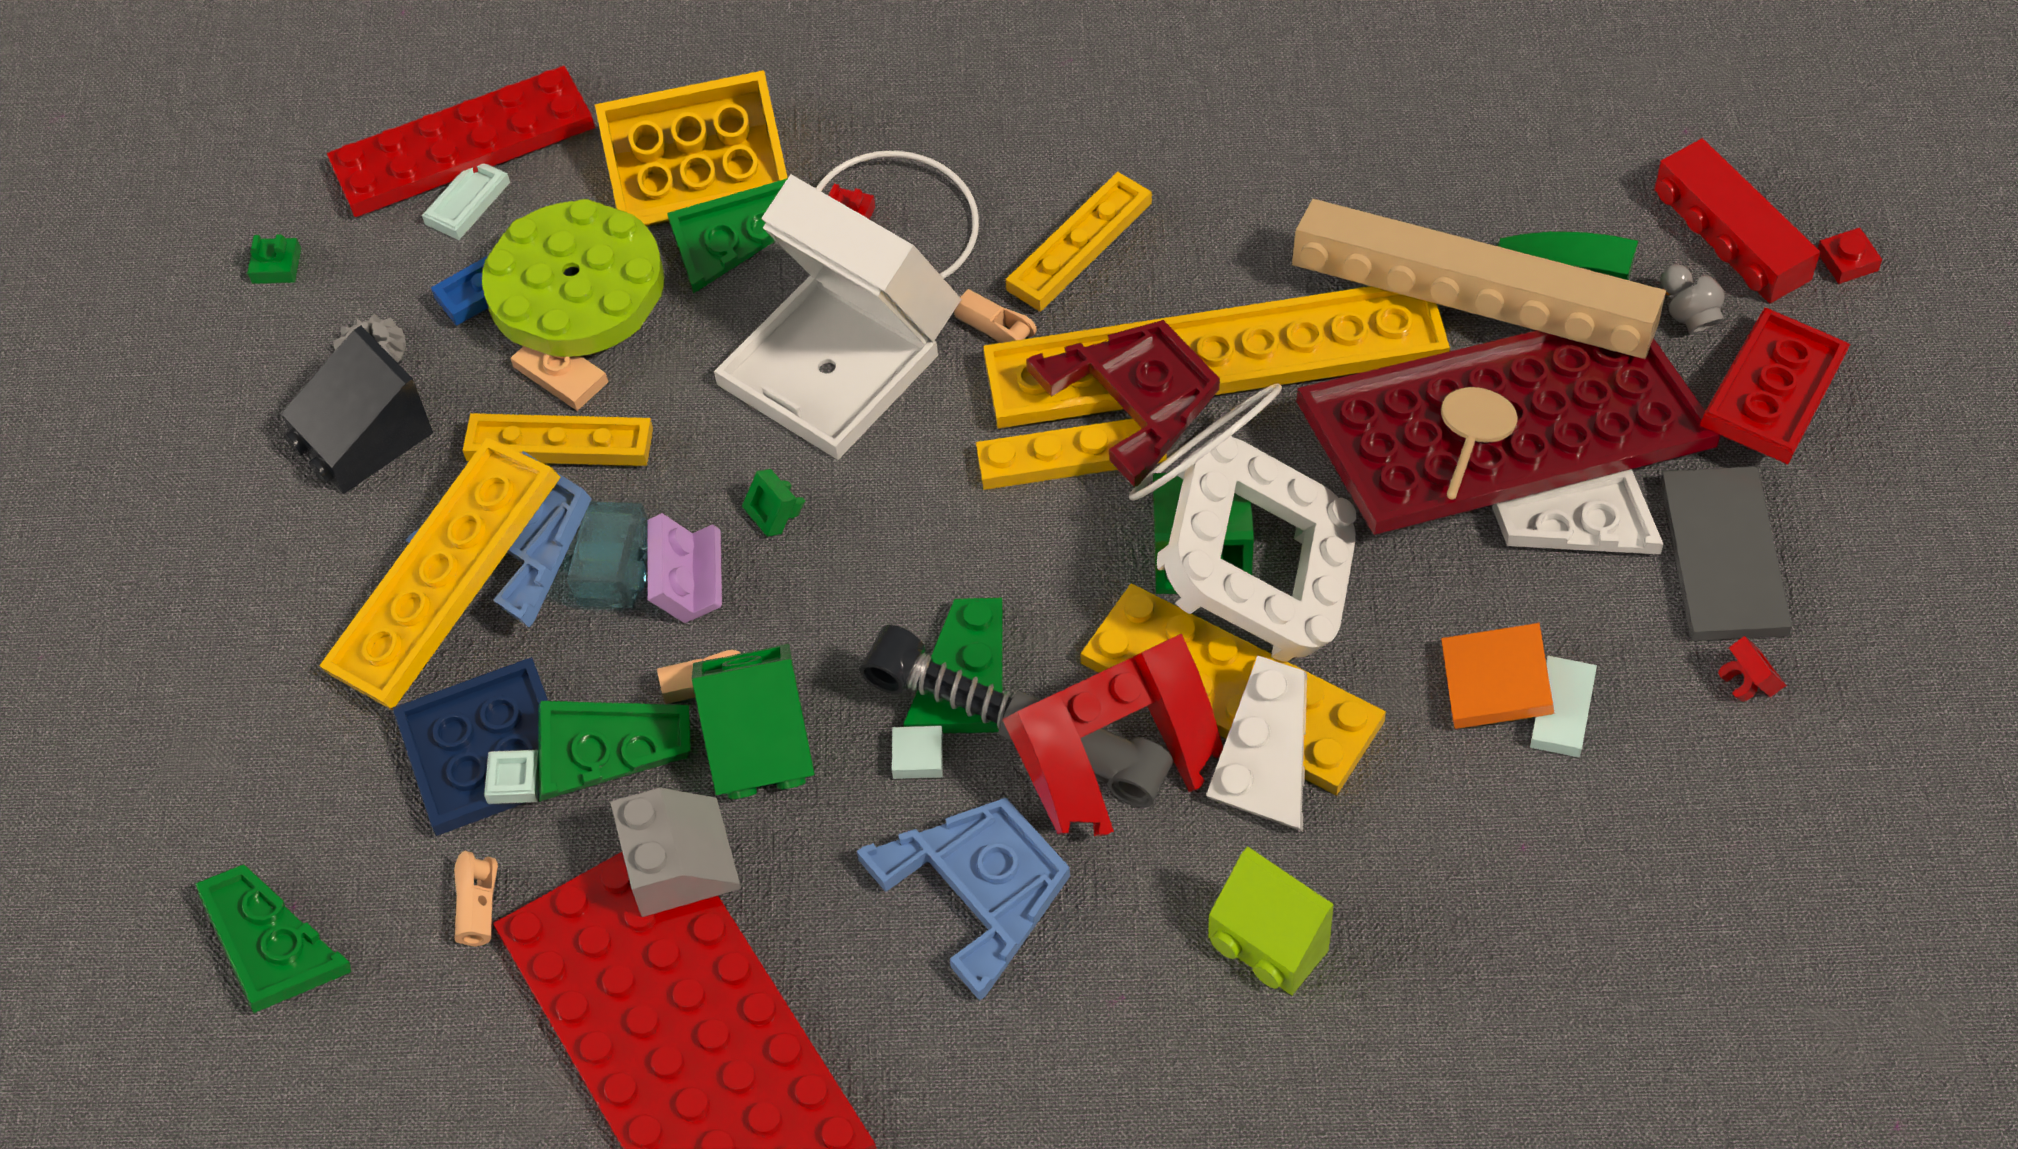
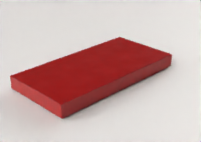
(1775, 385)

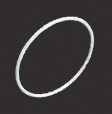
(880, 154)
(1270, 393)

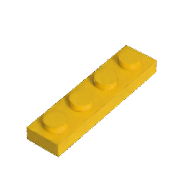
(1078, 241)
(565, 438)
(1051, 454)

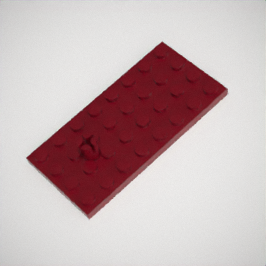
(1577, 420)

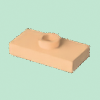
(567, 378)

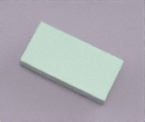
(465, 200)
(1571, 695)

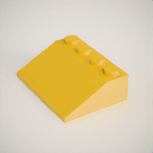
(690, 145)

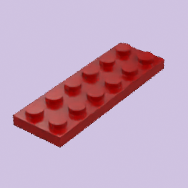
(460, 138)

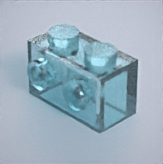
(610, 555)

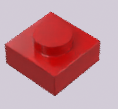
(1849, 255)

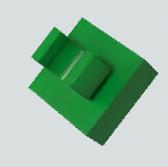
(274, 260)
(771, 502)

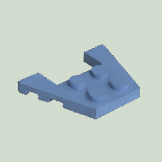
(541, 549)
(994, 867)

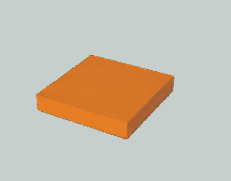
(1497, 676)

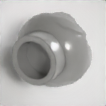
(1694, 305)

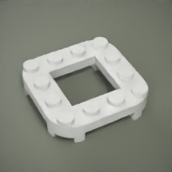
(1202, 579)

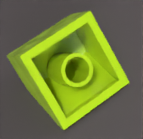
(1270, 922)

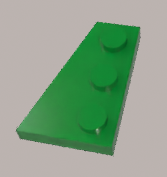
(722, 232)
(968, 643)
(606, 741)
(265, 941)

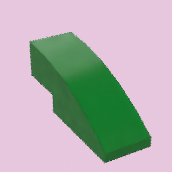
(1584, 250)

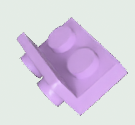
(684, 568)

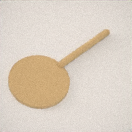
(1478, 417)

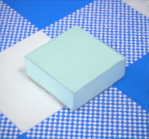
(917, 752)
(512, 777)

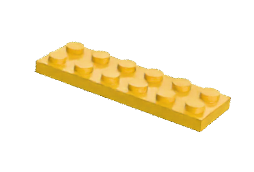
(439, 572)
(1336, 721)

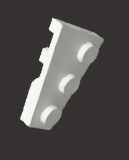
(1586, 515)
(1265, 747)

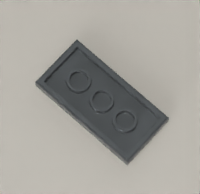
(1725, 554)

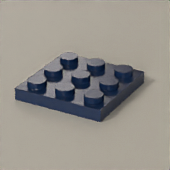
(455, 730)

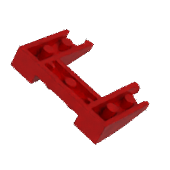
(1051, 729)

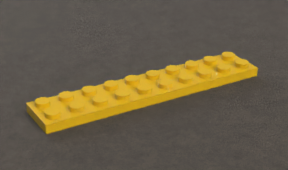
(1241, 345)

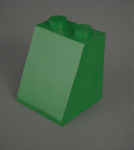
(1238, 537)
(752, 721)

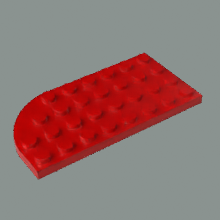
(674, 1022)

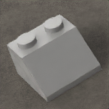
(674, 848)

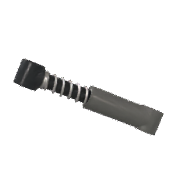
(898, 662)

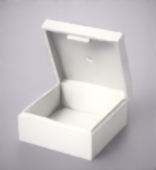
(864, 308)

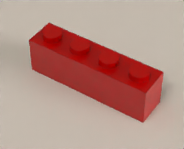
(1736, 221)

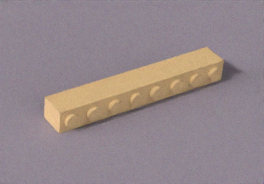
(1478, 278)

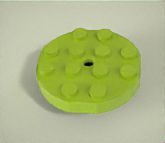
(573, 278)

